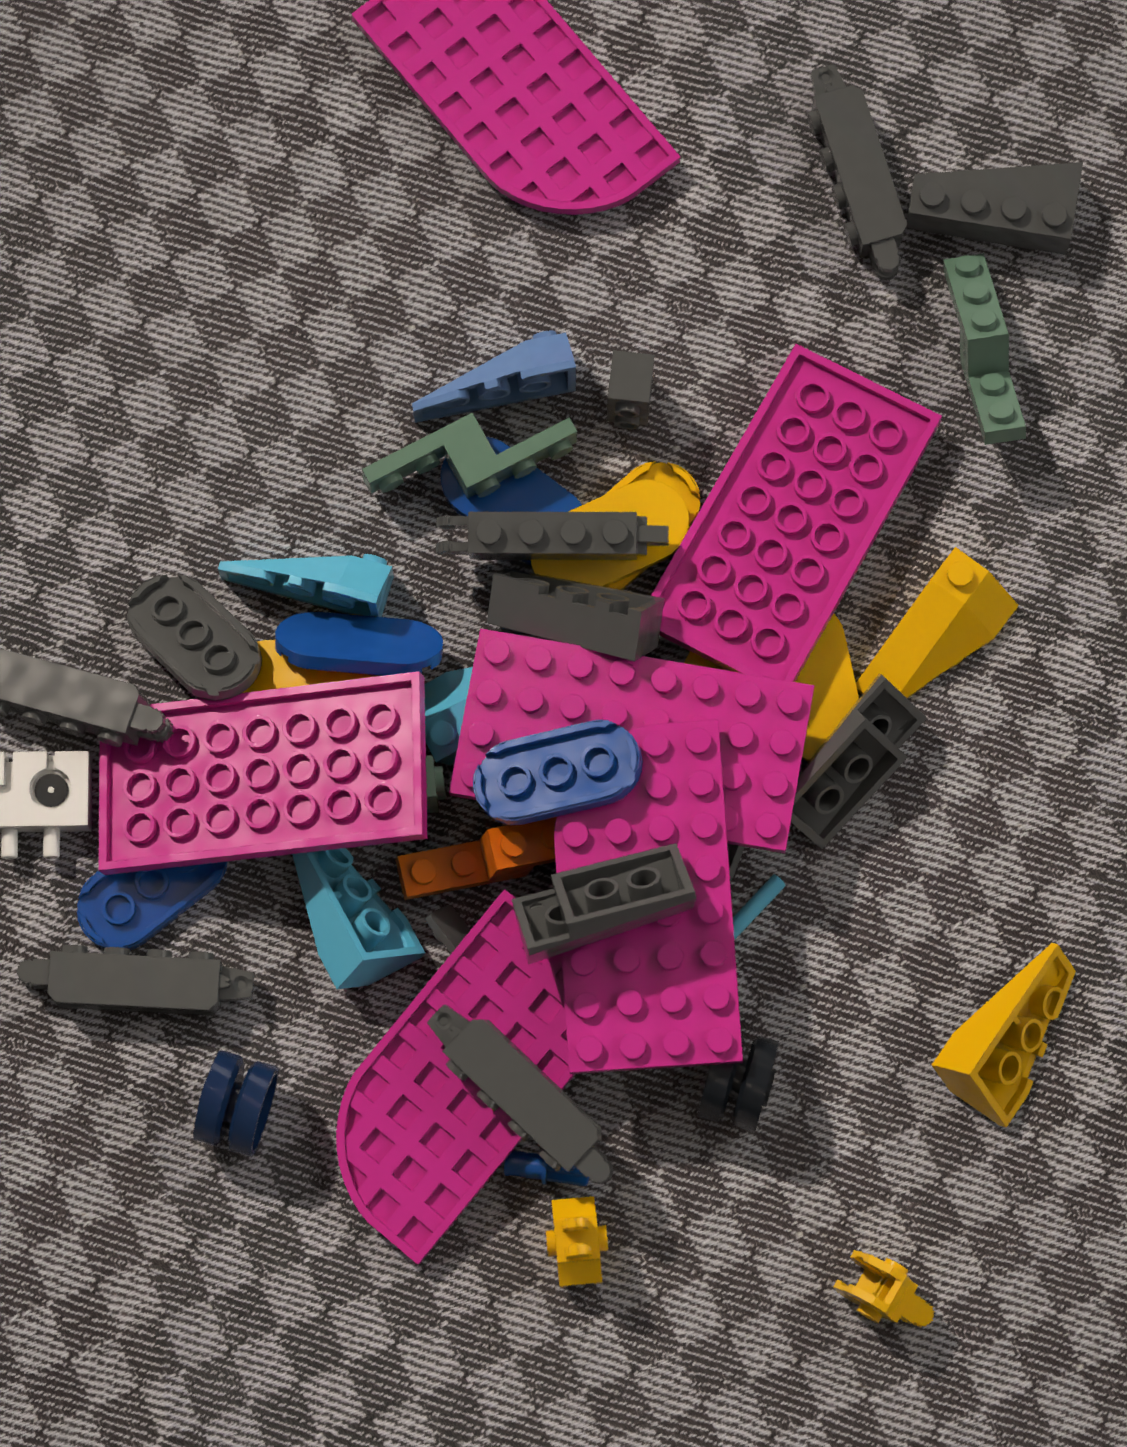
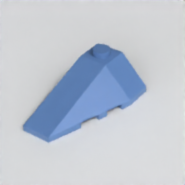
(523, 373)

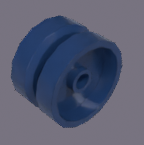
(229, 1101)

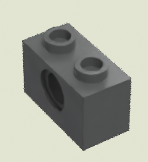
(630, 389)

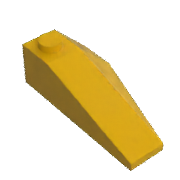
(946, 623)
(996, 1047)

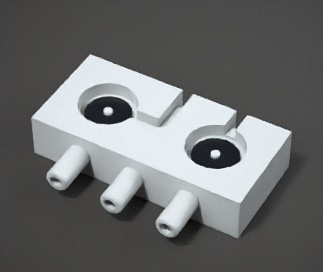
(44, 796)

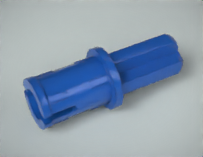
(534, 1167)

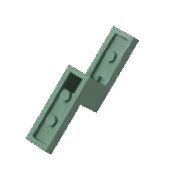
(984, 349)
(470, 457)

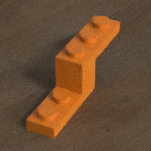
(498, 856)

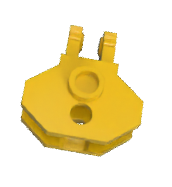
(577, 1241)
(885, 1292)

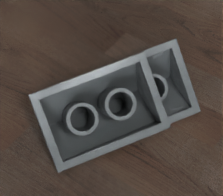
(854, 761)
(603, 901)

